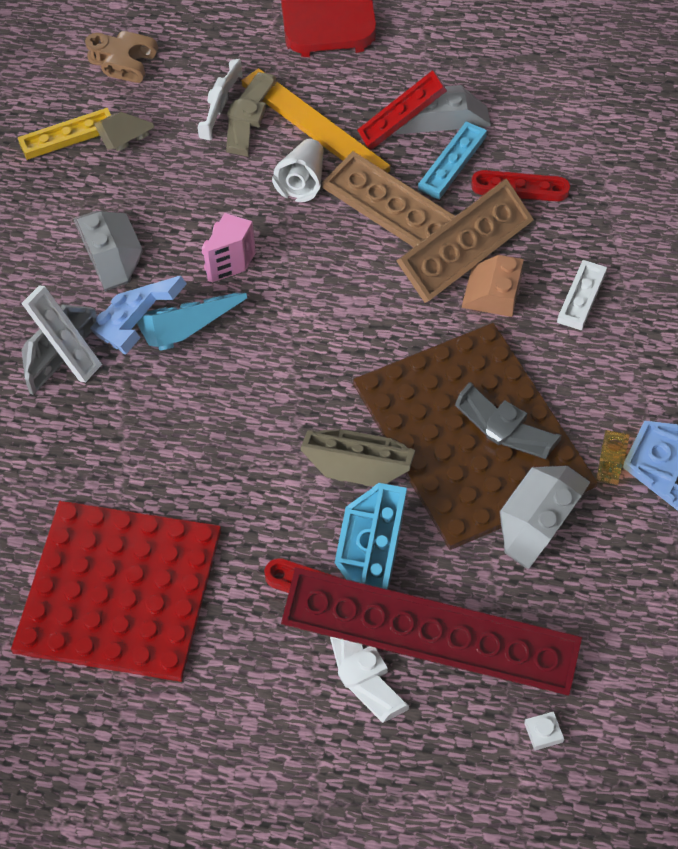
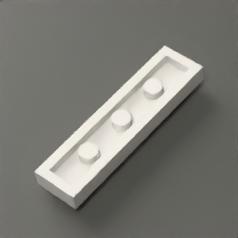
(61, 333)

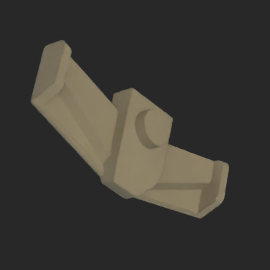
(247, 112)

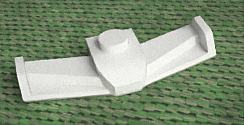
(218, 97)
(361, 673)

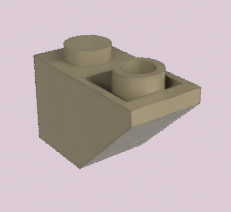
(121, 128)

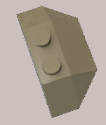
(357, 456)

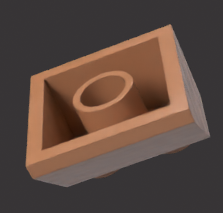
(494, 285)

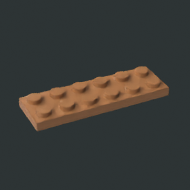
(385, 199)
(465, 240)

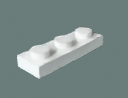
(582, 295)

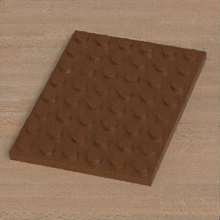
(455, 467)

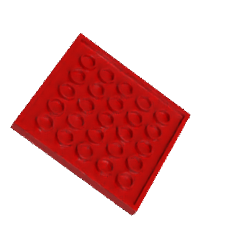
(118, 591)

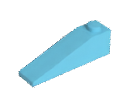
(171, 325)

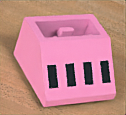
(229, 248)

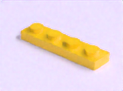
(61, 134)

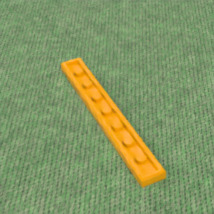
(315, 124)

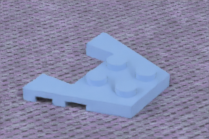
(126, 310)
(655, 459)

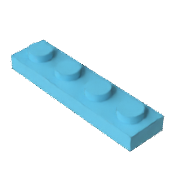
(452, 160)

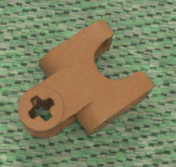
(119, 54)

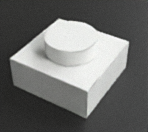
(544, 731)

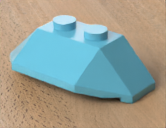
(371, 535)

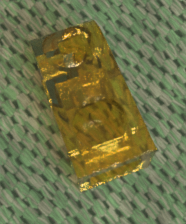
(612, 457)

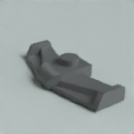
(505, 424)

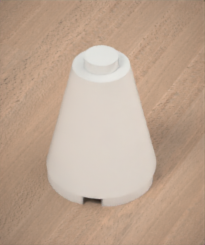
(300, 171)

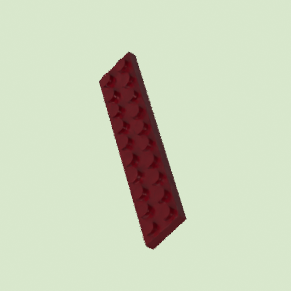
(432, 631)

